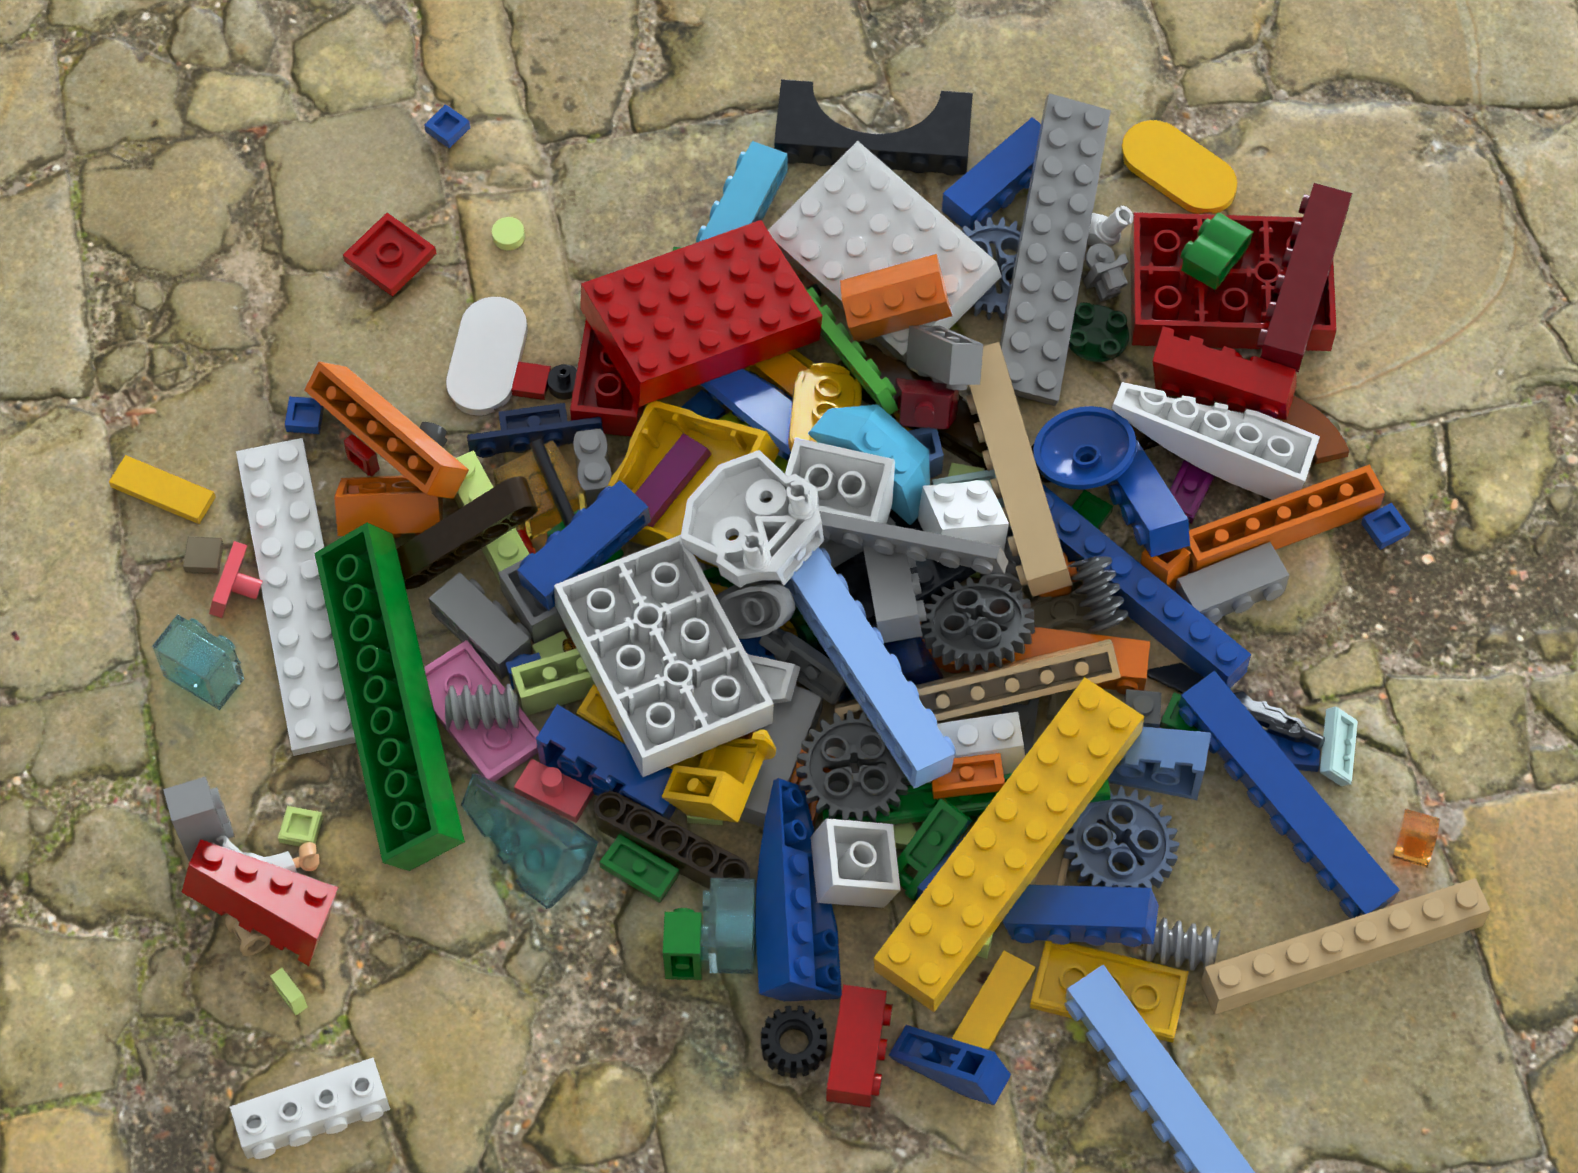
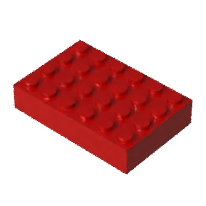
(700, 312)
(1222, 316)

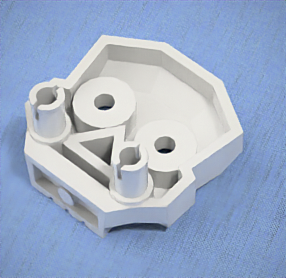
(732, 505)

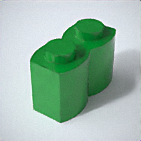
(1215, 250)

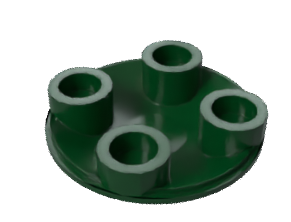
(1098, 333)

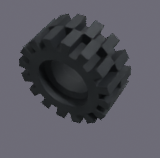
(790, 1020)

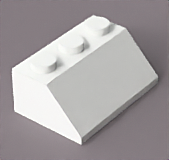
(845, 479)

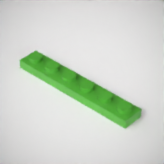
(853, 357)

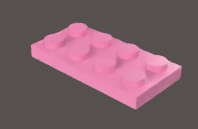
(491, 750)

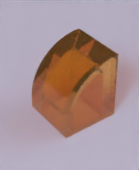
(1416, 838)

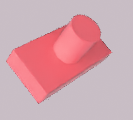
(234, 581)
(553, 790)

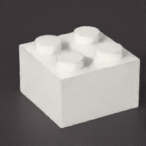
(963, 512)
(855, 863)

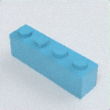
(749, 190)

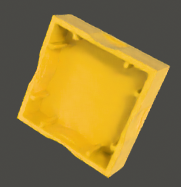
(654, 437)

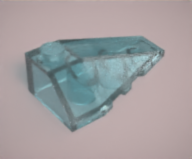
(536, 843)

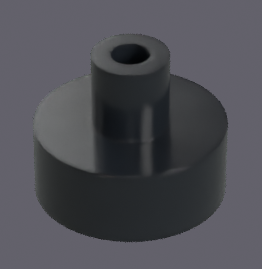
(562, 381)

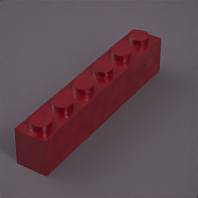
(1305, 276)

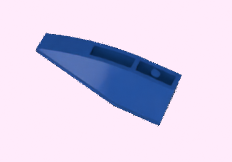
(755, 403)
(793, 931)

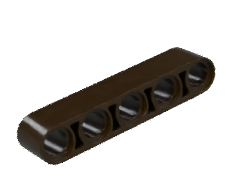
(466, 531)
(663, 831)

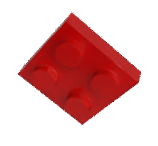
(389, 254)

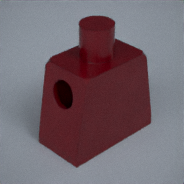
(925, 403)

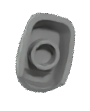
(758, 609)

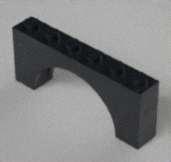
(932, 145)

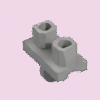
(1105, 273)

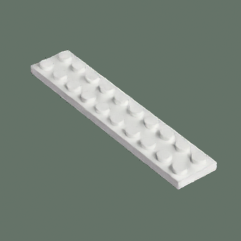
(284, 541)

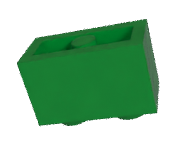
(682, 944)

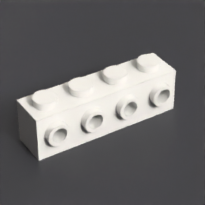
(310, 1108)

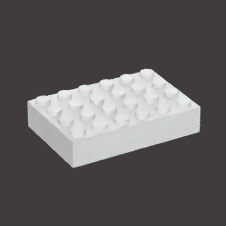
(870, 220)
(663, 655)

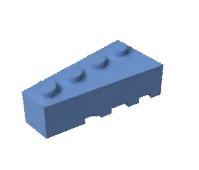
(1165, 762)

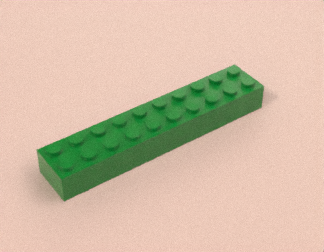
(388, 698)

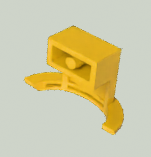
(721, 780)

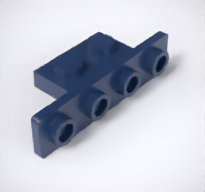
(529, 424)

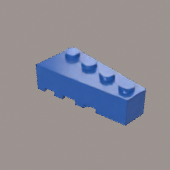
(599, 761)

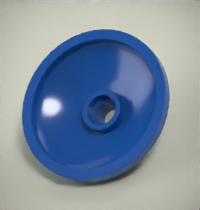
(1085, 447)

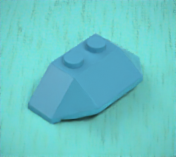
(877, 433)

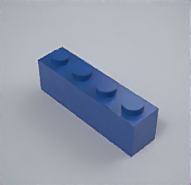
(994, 179)
(1150, 507)
(585, 542)
(1084, 915)

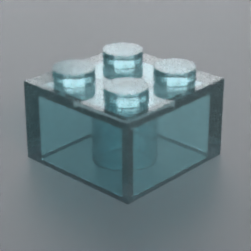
(199, 661)
(729, 925)

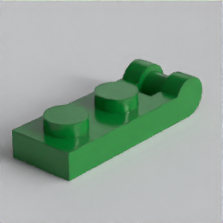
(931, 844)

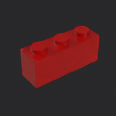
(858, 1046)

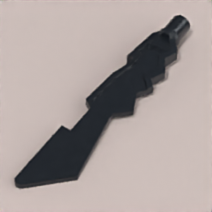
(1277, 722)

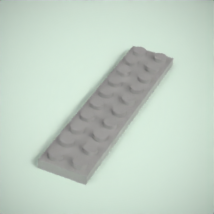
(1052, 246)

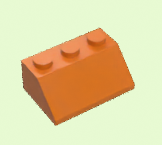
(895, 298)
(386, 503)

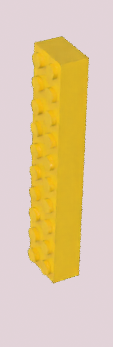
(1008, 844)

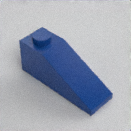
(952, 1063)

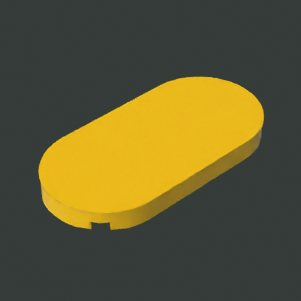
(1179, 167)
(817, 391)

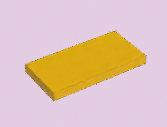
(1149, 986)

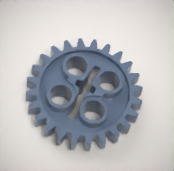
(1003, 238)
(1143, 824)

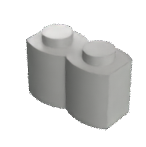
(592, 462)

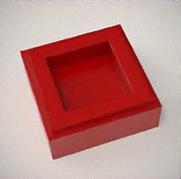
(531, 380)
(361, 455)

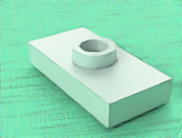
(1339, 746)

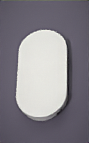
(486, 355)

